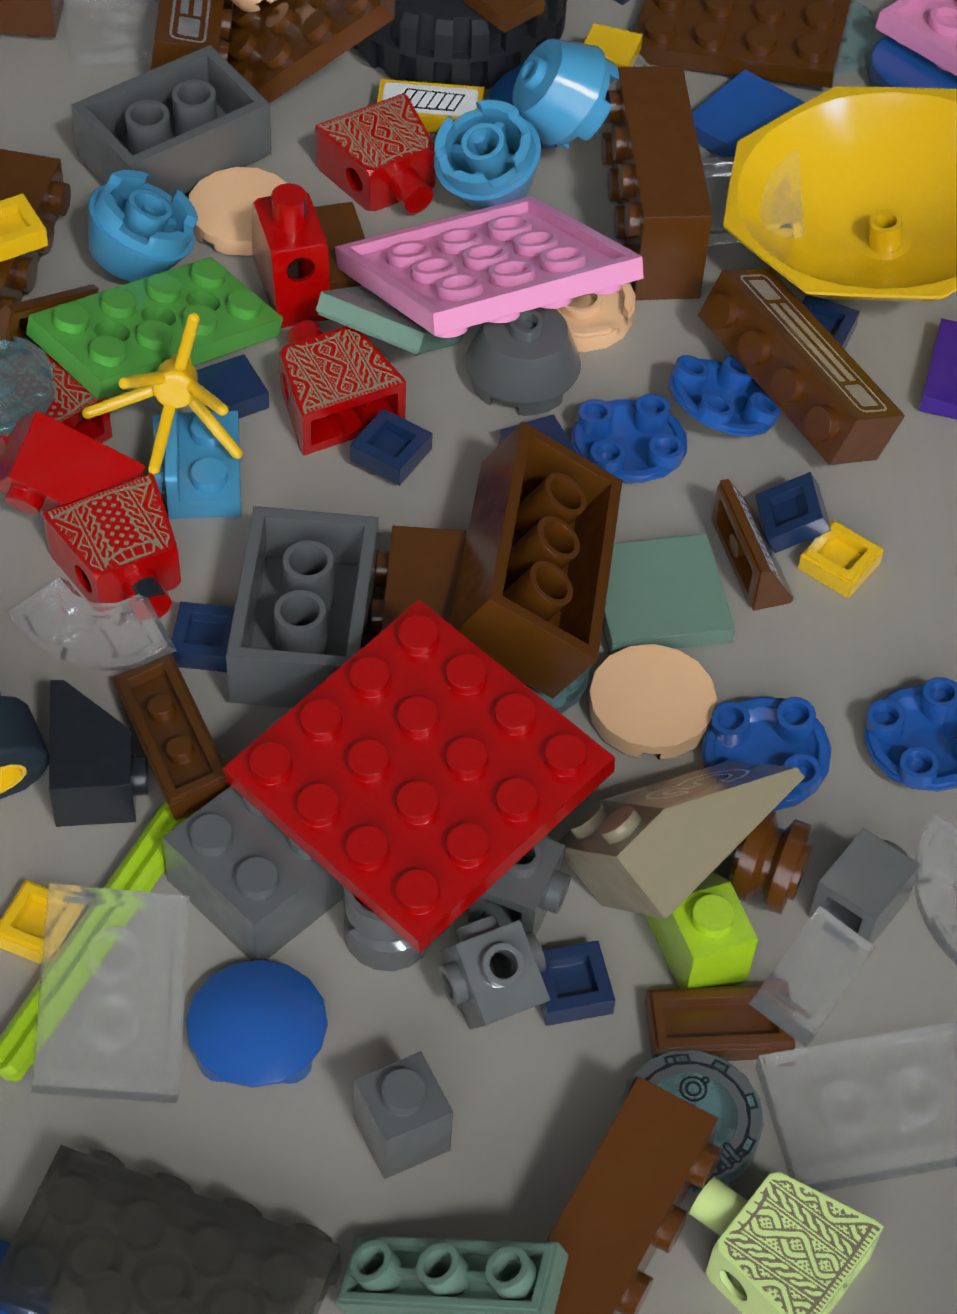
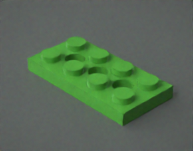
(143, 321)

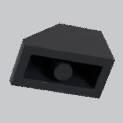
(91, 762)

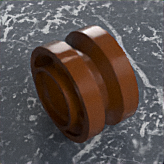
(771, 862)

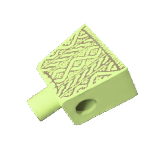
(784, 1246)

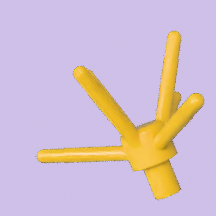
(174, 387)

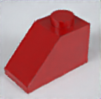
(55, 465)

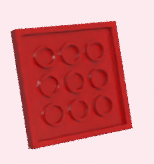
(419, 773)

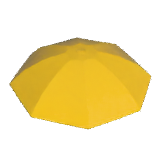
(872, 190)

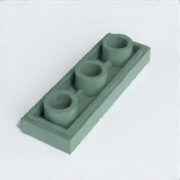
(451, 1276)

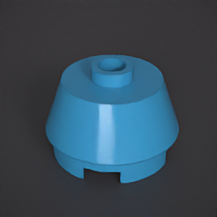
(564, 90)
(487, 154)
(138, 226)

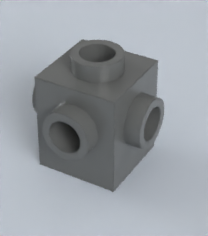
(527, 889)
(517, 968)

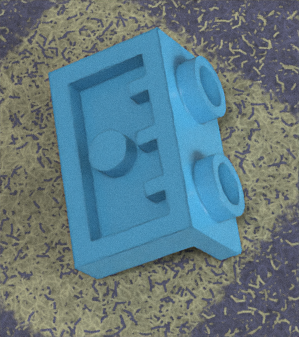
(198, 470)

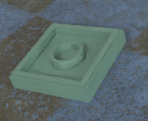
(373, 316)
(666, 595)

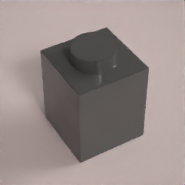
(867, 885)
(403, 1114)

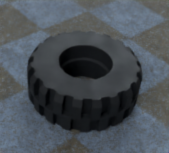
(455, 43)

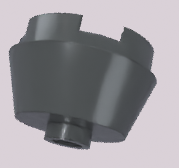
(524, 361)

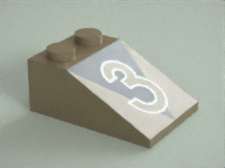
(666, 838)

